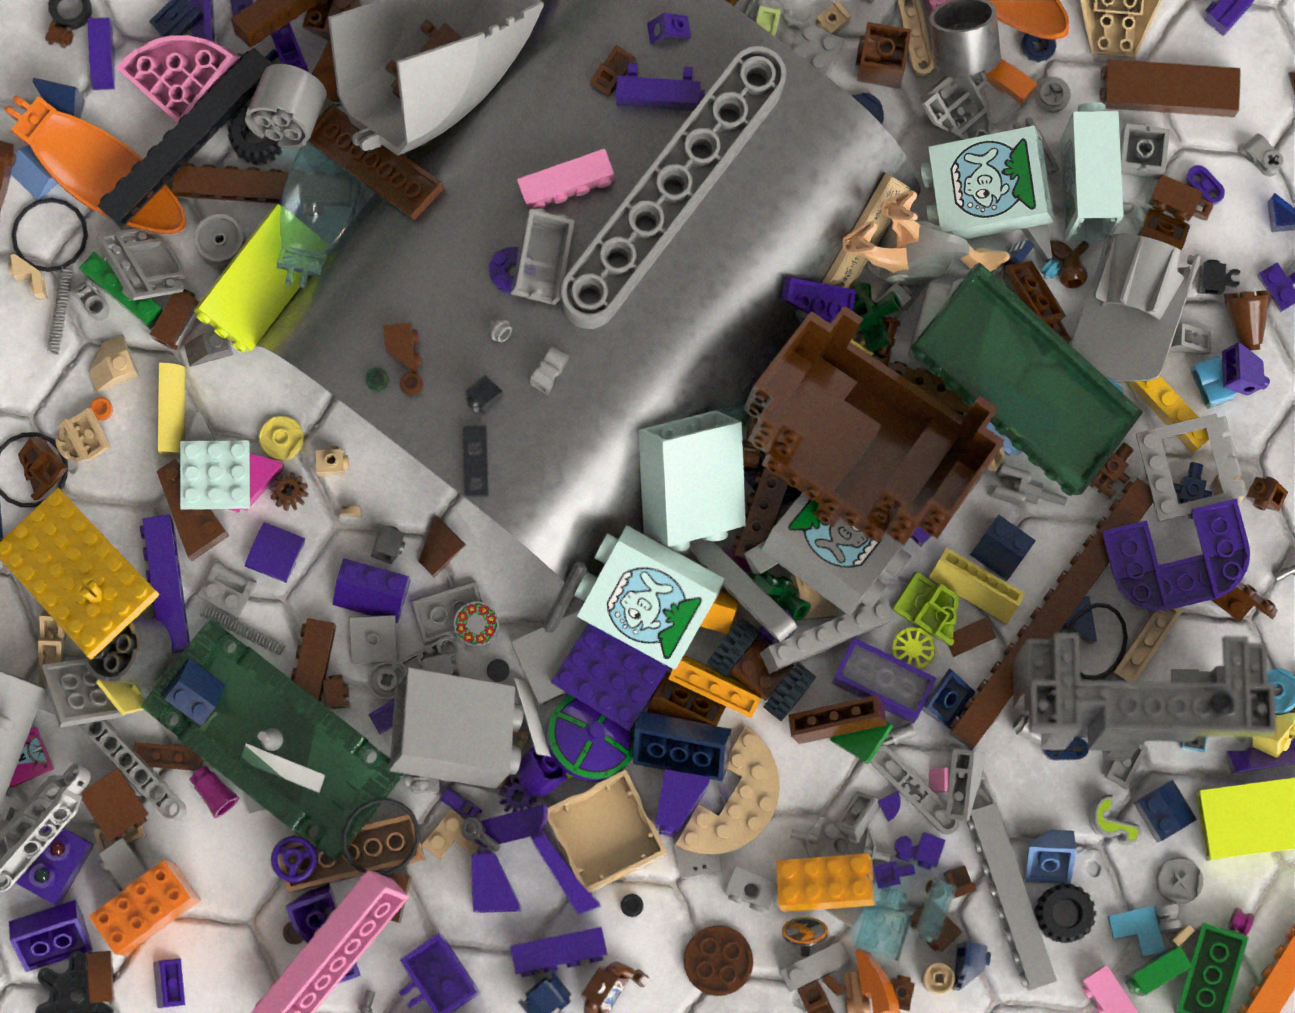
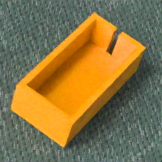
(825, 882)

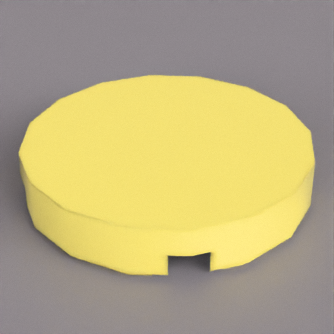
(281, 438)

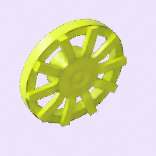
(913, 647)

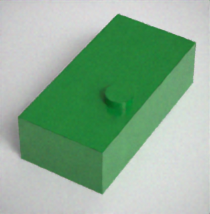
(1214, 971)

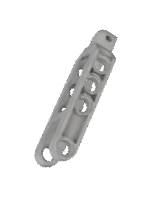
(14, 846)

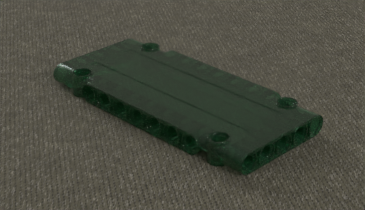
(313, 736)

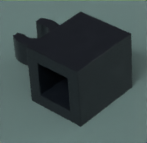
(1214, 277)

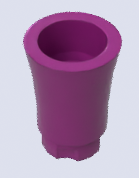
(213, 792)

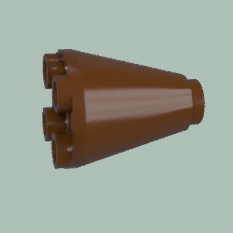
(1248, 316)

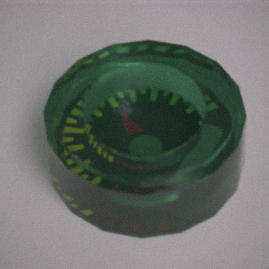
(376, 379)

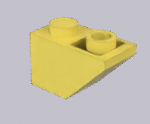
(1281, 739)

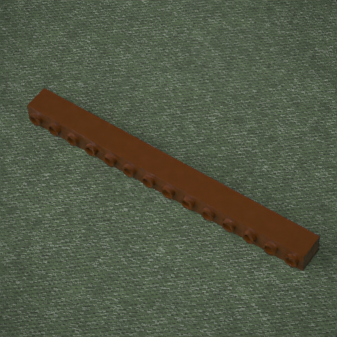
(1052, 616)

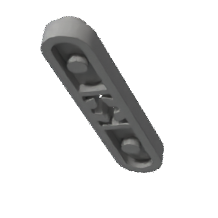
(897, 773)

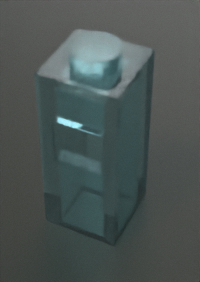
(934, 910)

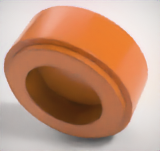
(102, 408)

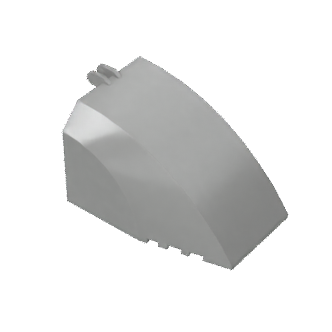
(433, 85)

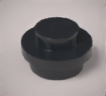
(498, 670)
(1221, 702)
(631, 905)

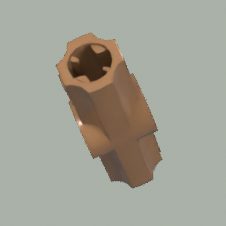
(855, 1000)

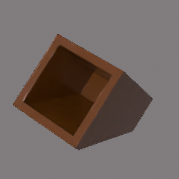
(114, 805)

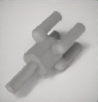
(1023, 489)

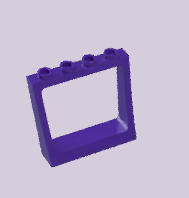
(572, 887)

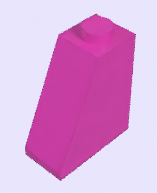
(262, 474)

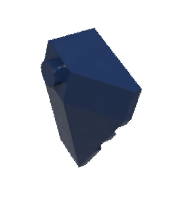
(970, 963)

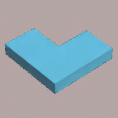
(1142, 923)

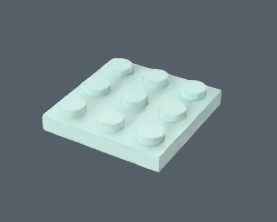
(215, 474)

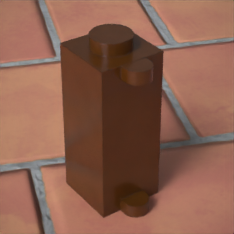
(174, 319)

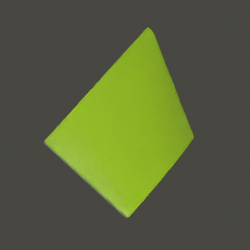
(928, 607)

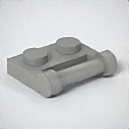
(224, 596)

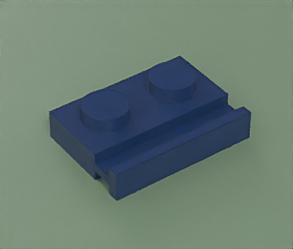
(175, 18)

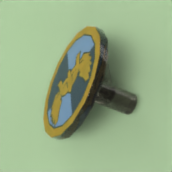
(804, 933)

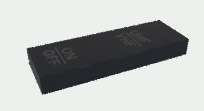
(475, 461)

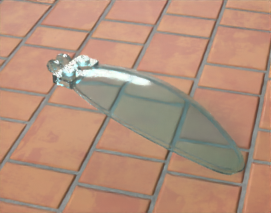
(315, 211)

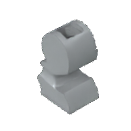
(549, 368)

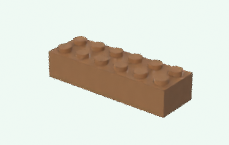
(375, 848)

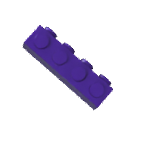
(557, 951)

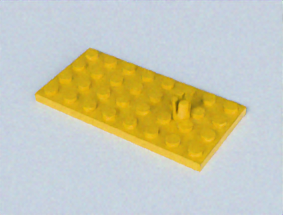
(75, 573)

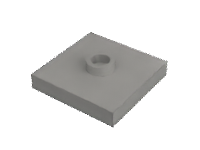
(373, 639)

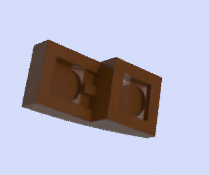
(614, 66)
(971, 636)
(100, 976)
(815, 998)

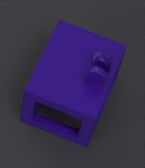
(438, 976)

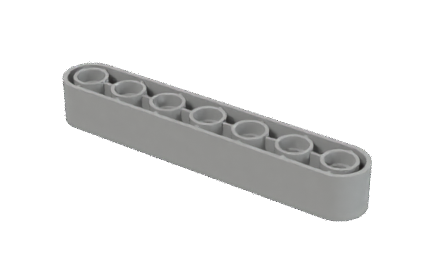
(678, 164)

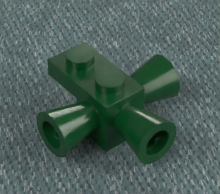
(873, 323)
(782, 593)

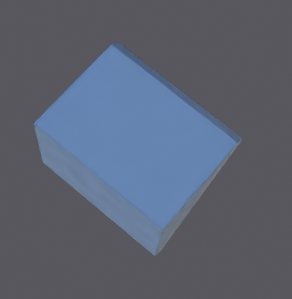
(31, 173)

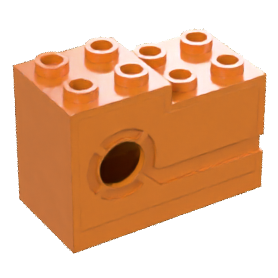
(144, 907)

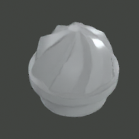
(499, 329)

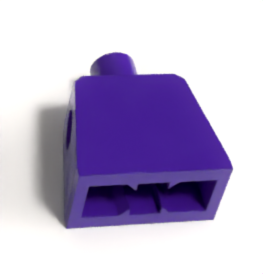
(1243, 370)

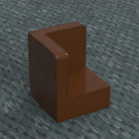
(961, 879)

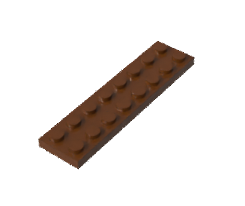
(380, 169)

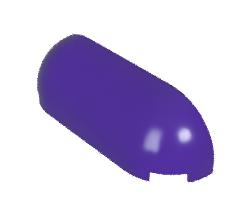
(515, 824)

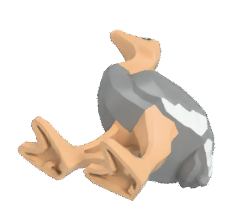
(912, 249)

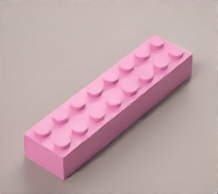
(335, 946)

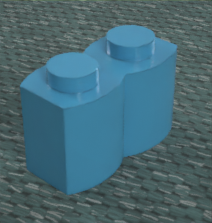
(1209, 379)

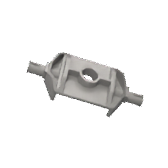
(823, 834)

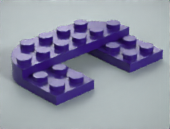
(1186, 580)

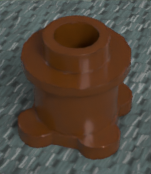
(59, 35)

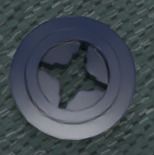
(1041, 54)

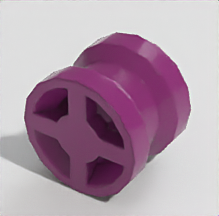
(1241, 921)

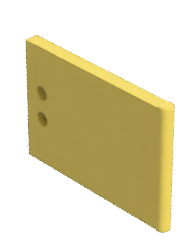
(125, 697)

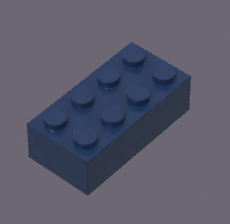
(681, 746)

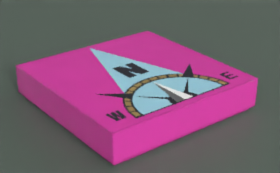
(32, 761)

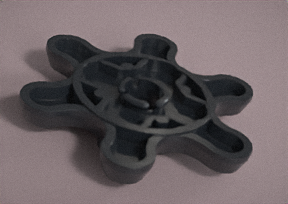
(62, 985)

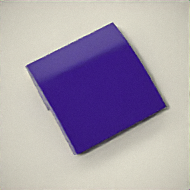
(274, 552)

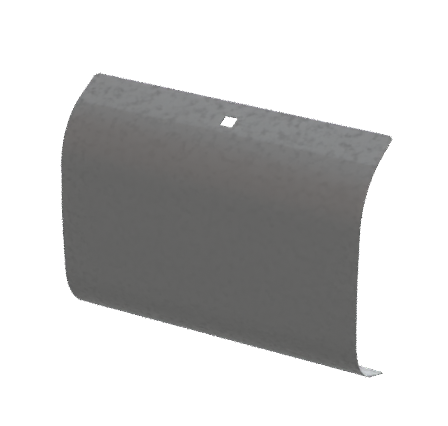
(682, 338)

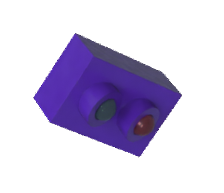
(56, 866)

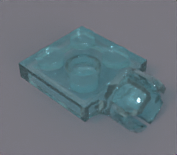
(885, 925)

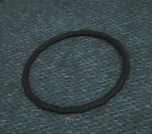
(43, 201)
(53, 442)
(1124, 643)
(365, 805)

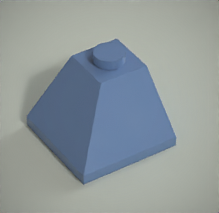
(1051, 858)

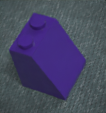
(678, 799)
(491, 885)

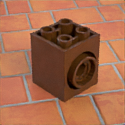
(882, 54)

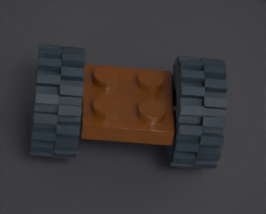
(742, 658)

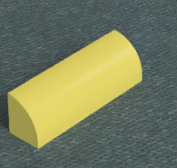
(171, 408)
(977, 585)

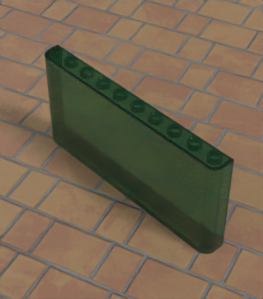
(1045, 391)

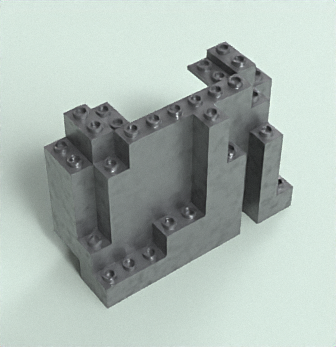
(1126, 714)

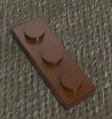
(169, 756)

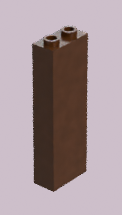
(1170, 88)

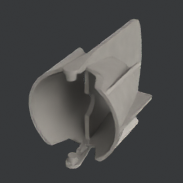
(1134, 307)

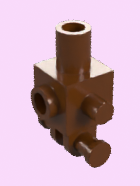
(1113, 470)

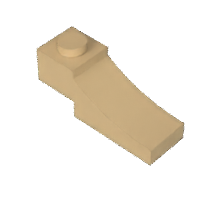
(51, 642)

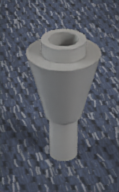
(271, 739)

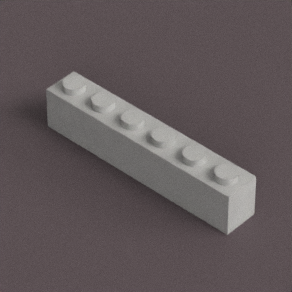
(826, 636)

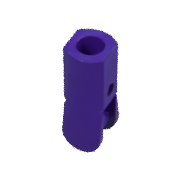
(458, 802)

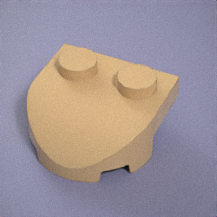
(81, 437)

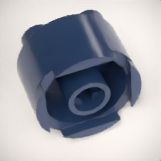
(546, 996)

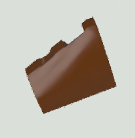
(40, 466)
(439, 547)

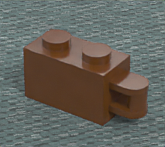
(1179, 200)

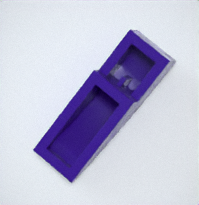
(101, 53)

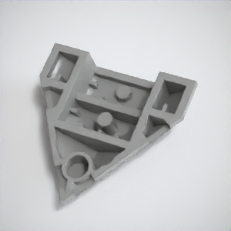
(959, 106)

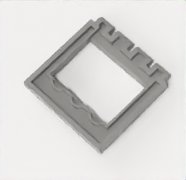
(1158, 471)

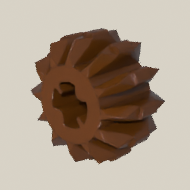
(281, 490)

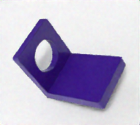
(670, 25)

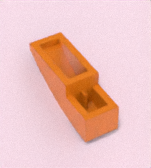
(1011, 81)
(876, 984)

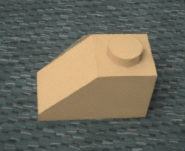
(112, 364)

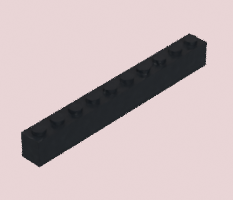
(185, 140)

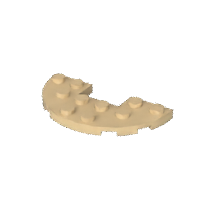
(747, 808)

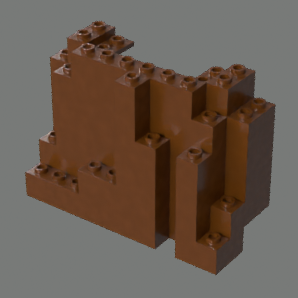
(866, 435)

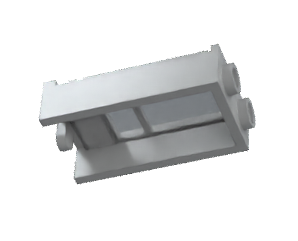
(542, 256)

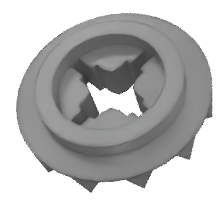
(1057, 86)

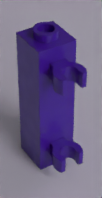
(658, 92)

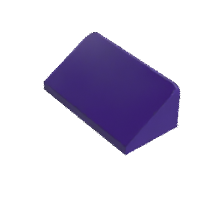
(169, 983)

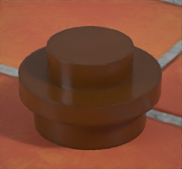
(411, 383)

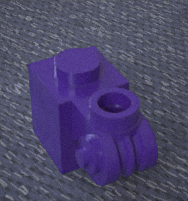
(926, 852)

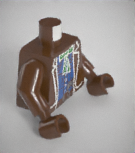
(607, 986)

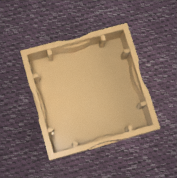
(605, 832)

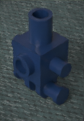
(1191, 486)

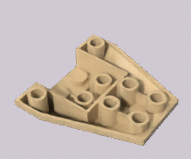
(1117, 25)

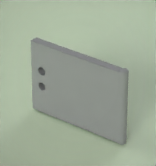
(688, 860)

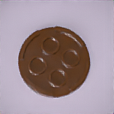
(718, 960)

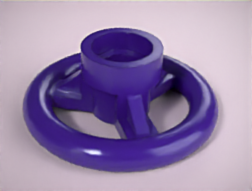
(279, 848)

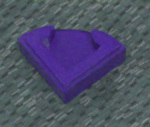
(890, 805)

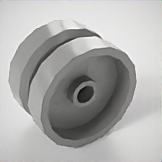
(217, 229)

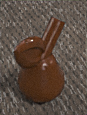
(1072, 271)

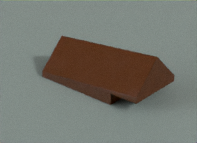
(1031, 288)

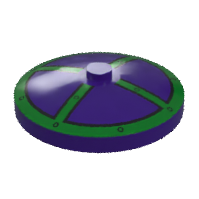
(587, 742)

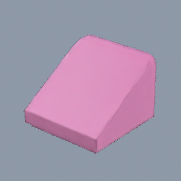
(939, 780)

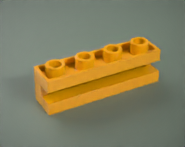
(715, 686)

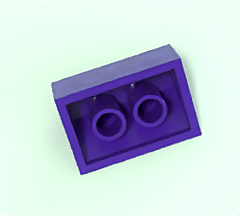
(370, 589)
(49, 935)

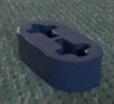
(1069, 755)

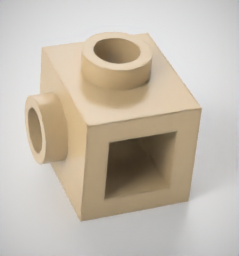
(331, 461)

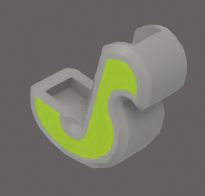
(1110, 827)

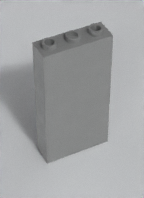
(544, 653)

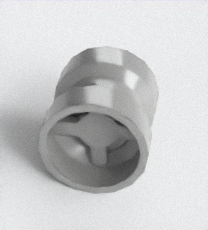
(1170, 922)

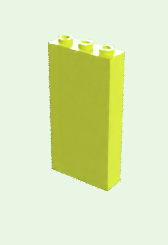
(250, 288)
(1247, 818)

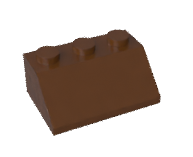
(682, 703)

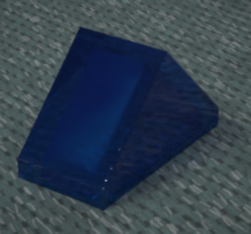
(1281, 214)

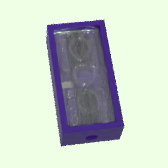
(872, 672)

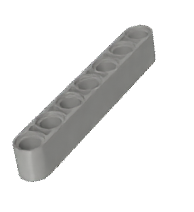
(743, 588)
(135, 768)

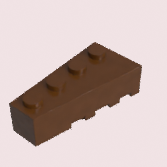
(197, 527)

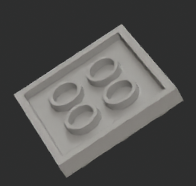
(76, 694)

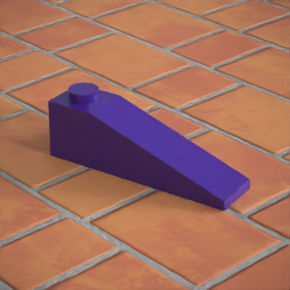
(311, 912)

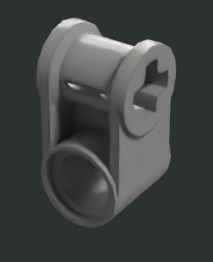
(1260, 153)
(88, 297)

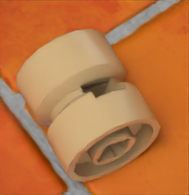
(938, 978)

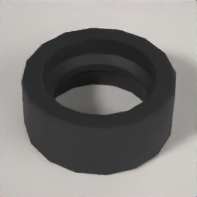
(74, 23)

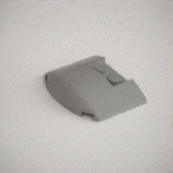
(142, 263)

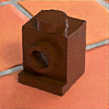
(336, 692)
(903, 982)

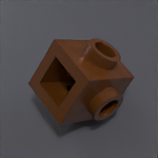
(1267, 494)

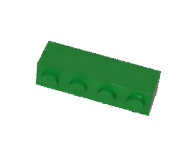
(104, 277)

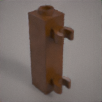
(438, 38)

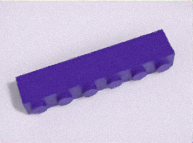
(166, 578)

